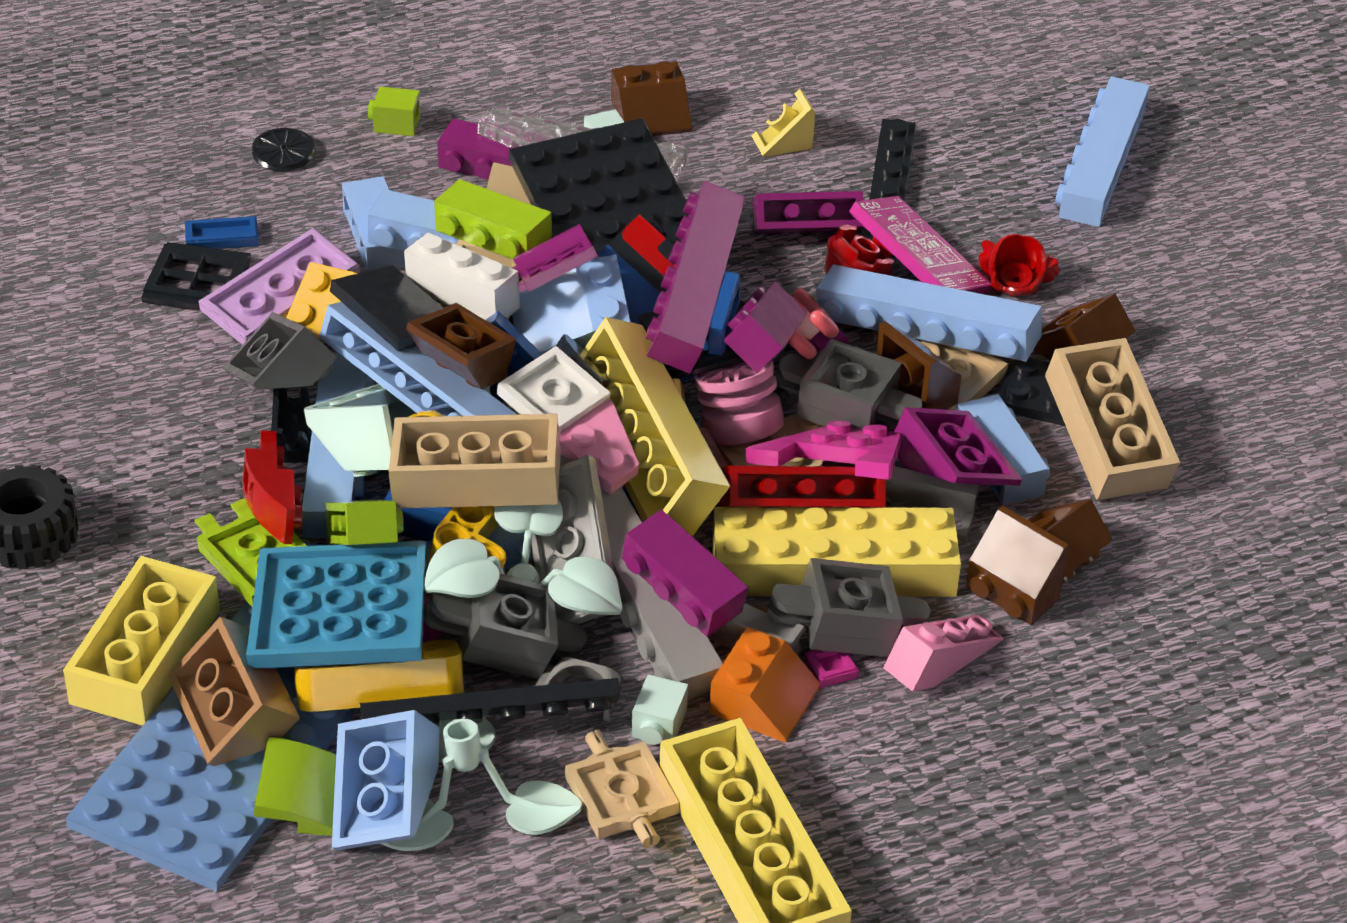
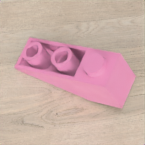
(938, 649)

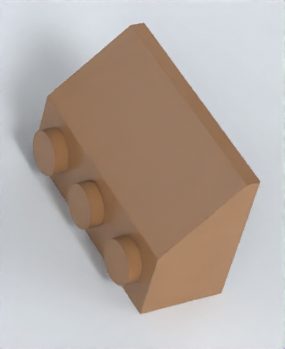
(228, 700)

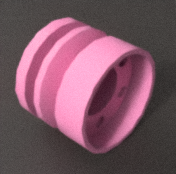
(739, 403)

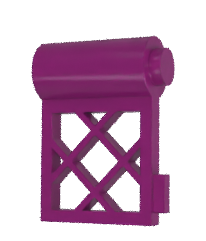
(553, 258)

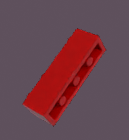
(801, 487)

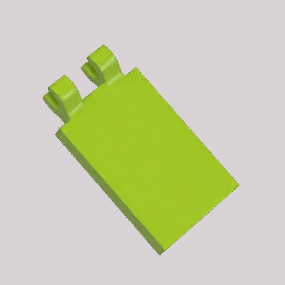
(237, 546)

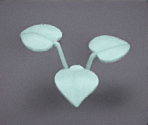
(467, 572)
(533, 810)

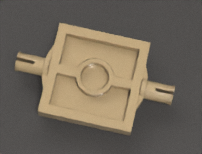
(621, 789)

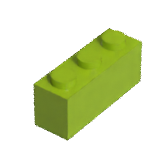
(491, 219)
(363, 522)

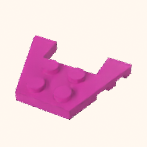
(869, 448)

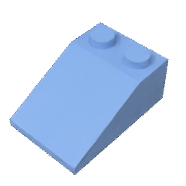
(572, 304)
(383, 778)

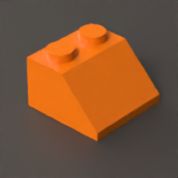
(763, 685)

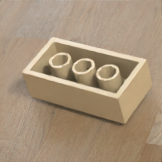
(1112, 419)
(475, 461)

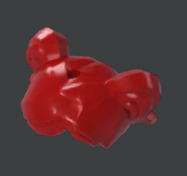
(1018, 260)

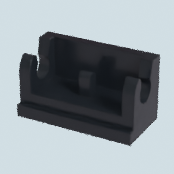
(291, 424)

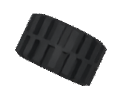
(35, 516)

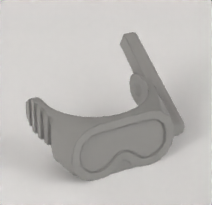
(570, 667)

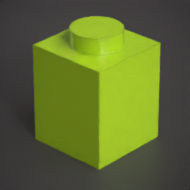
(395, 111)

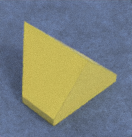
(791, 131)

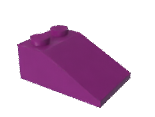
(952, 448)

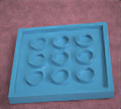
(338, 605)

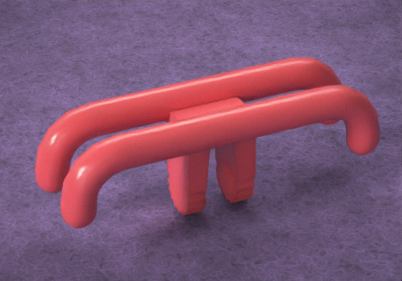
(815, 321)

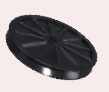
(283, 149)

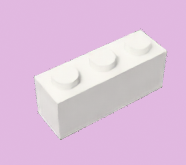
(462, 276)

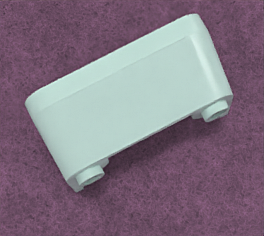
(359, 427)

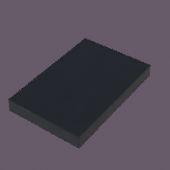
(385, 302)

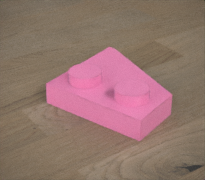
(604, 438)

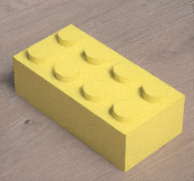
(140, 639)

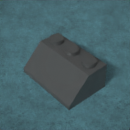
(281, 356)

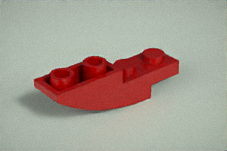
(271, 488)

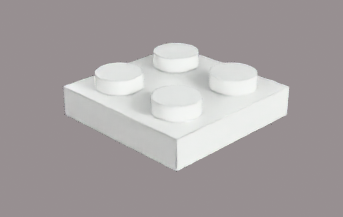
(553, 387)

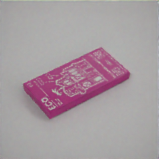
(918, 244)

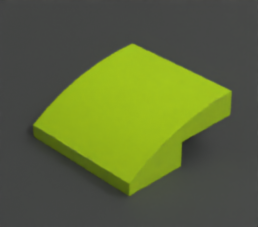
(297, 786)

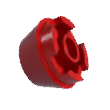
(857, 252)

